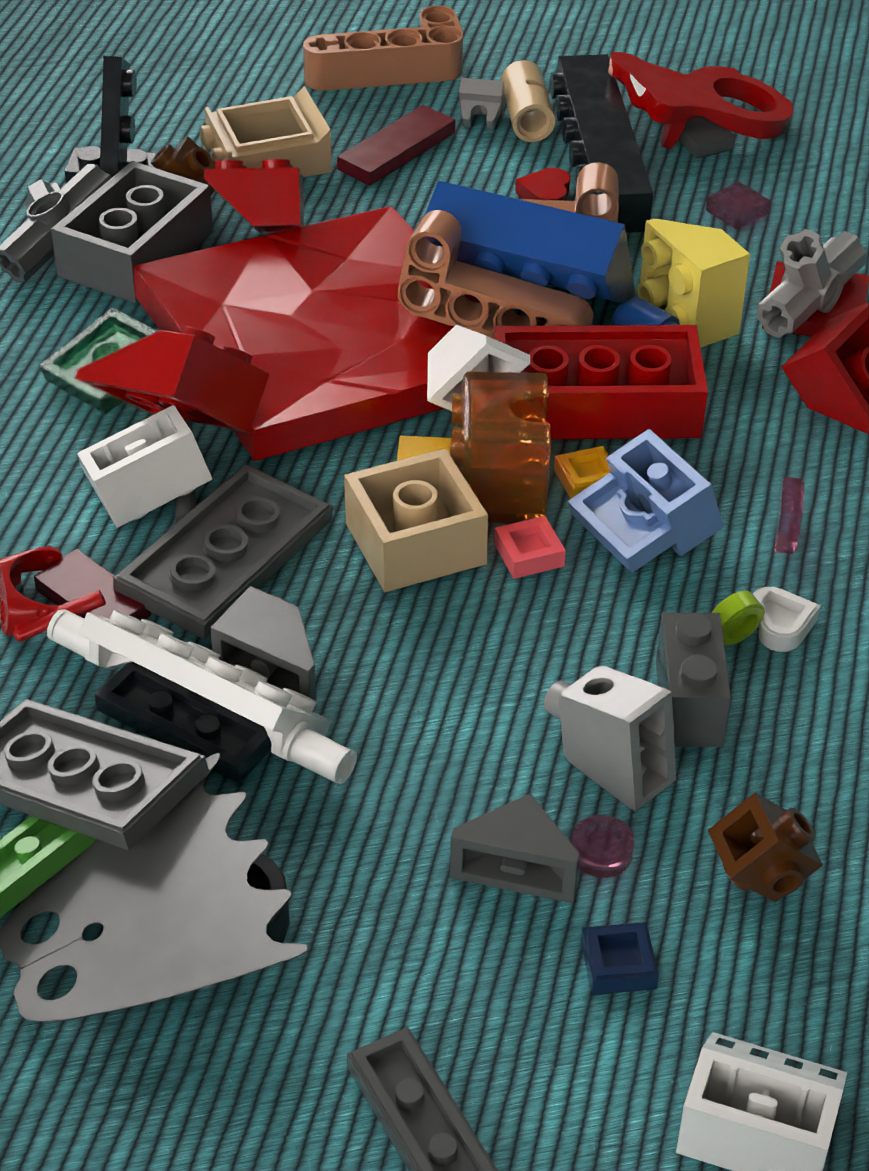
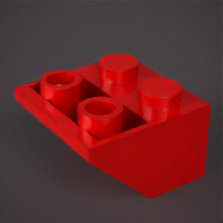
(264, 196)

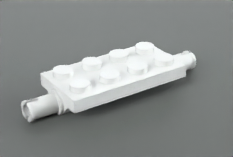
(286, 715)

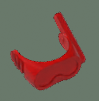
(23, 616)

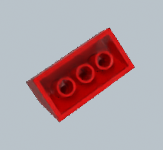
(617, 378)

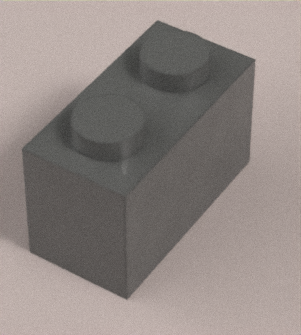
(695, 671)

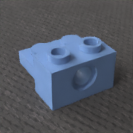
(648, 503)

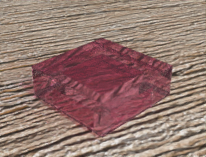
(738, 205)
(789, 515)

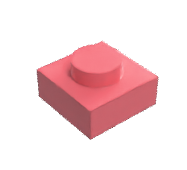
(529, 547)

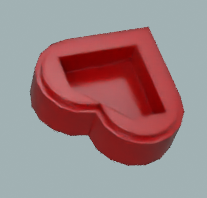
(544, 185)

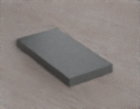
(222, 549)
(91, 774)

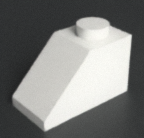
(465, 352)

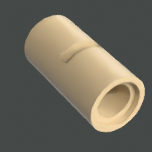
(528, 101)

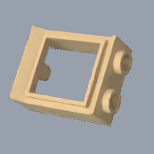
(270, 130)

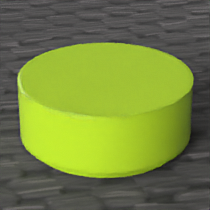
(739, 616)

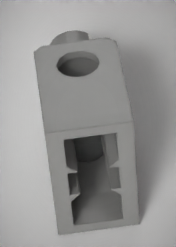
(617, 732)

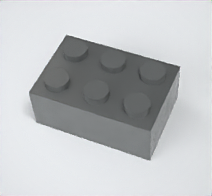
(130, 222)

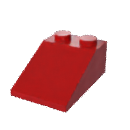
(182, 371)

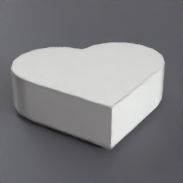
(785, 618)

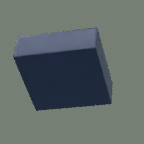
(619, 958)

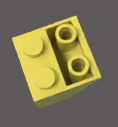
(695, 276)

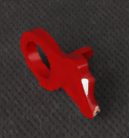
(680, 97)

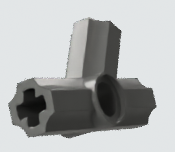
(46, 205)

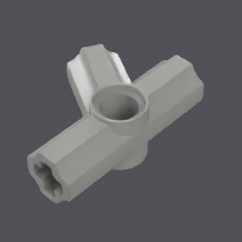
(811, 279)

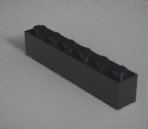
(601, 131)

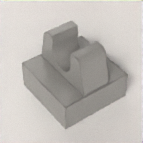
(483, 99)

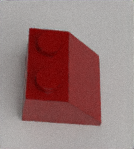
(834, 369)

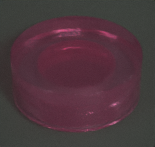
(603, 846)

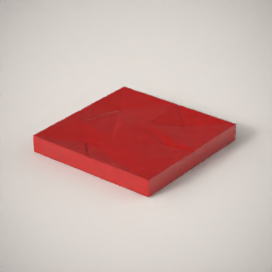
(315, 316)

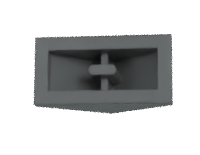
(516, 851)

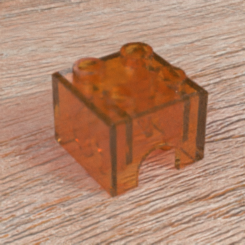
(504, 442)

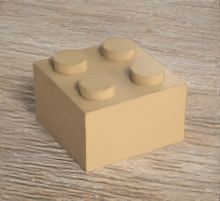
(416, 519)

